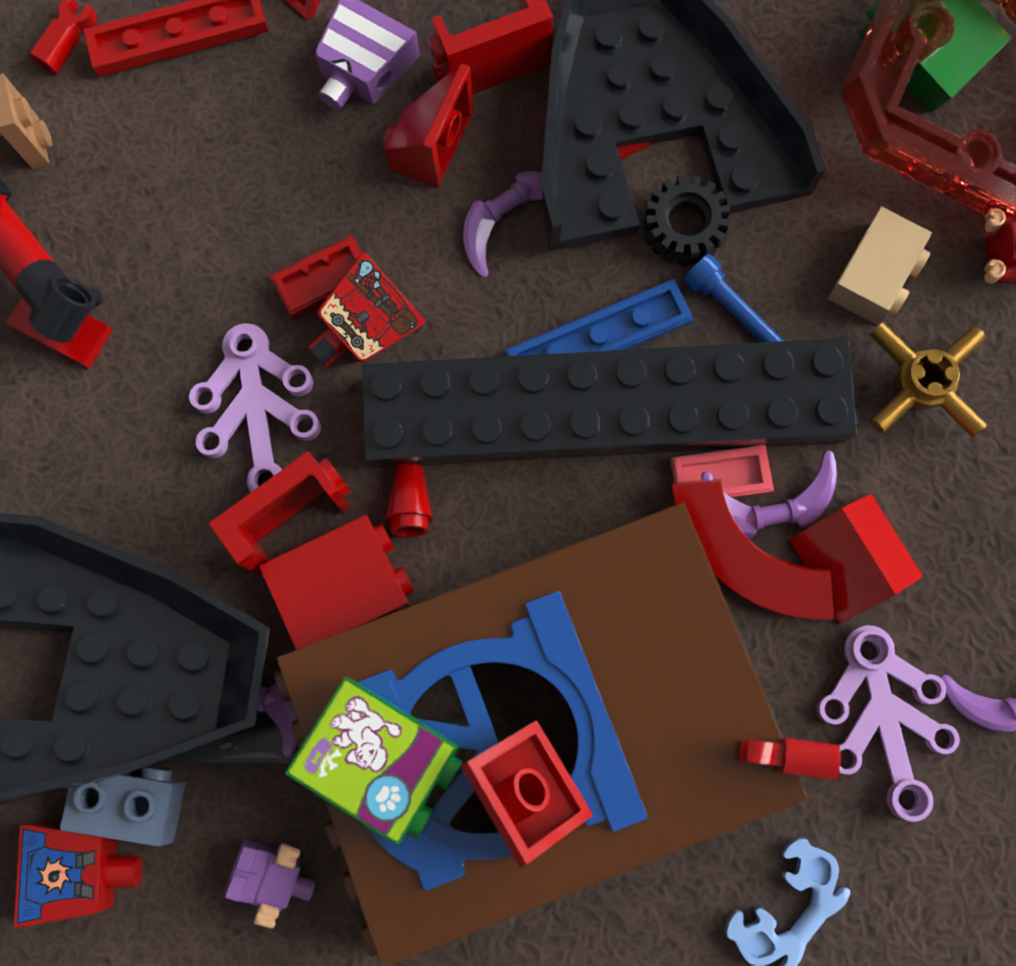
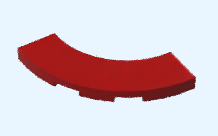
(746, 567)

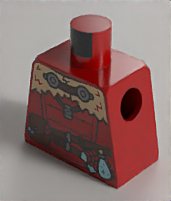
(363, 315)

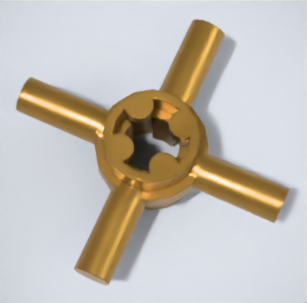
(942, 371)

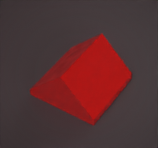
(862, 554)
(527, 793)

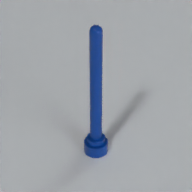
(709, 279)

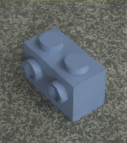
(127, 807)

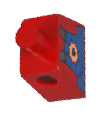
(68, 874)

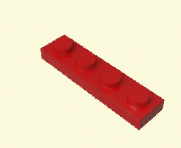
(171, 32)

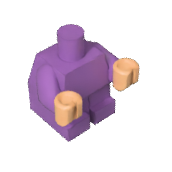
(267, 879)

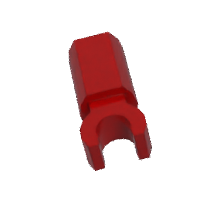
(62, 36)
(794, 757)

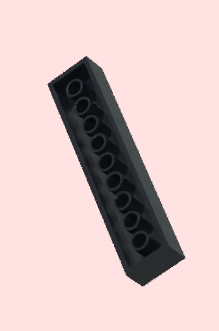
(608, 403)

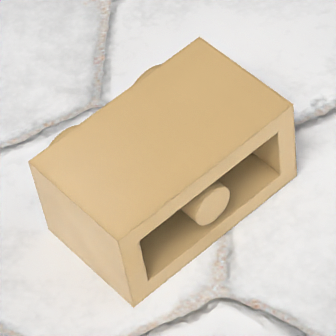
(880, 266)

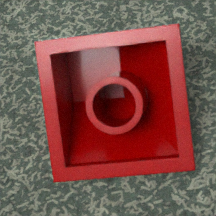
(431, 129)

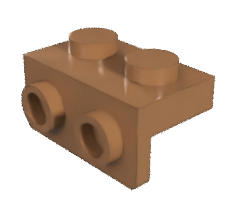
(22, 126)

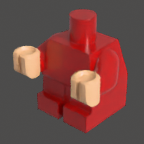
(1000, 247)

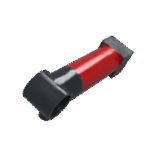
(56, 300)

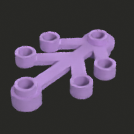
(252, 399)
(885, 713)

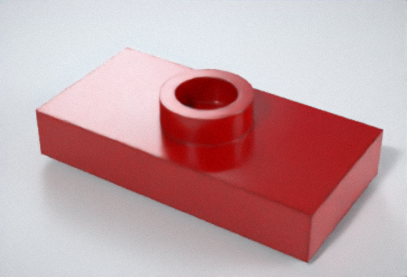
(313, 278)
(81, 349)

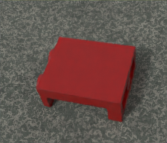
(496, 49)
(273, 505)
(337, 582)

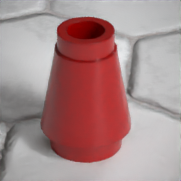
(409, 503)

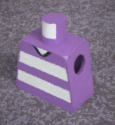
(362, 53)

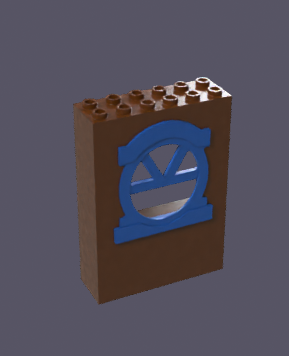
(658, 704)

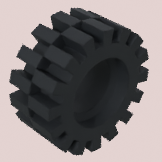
(689, 195)

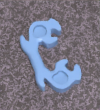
(814, 870)

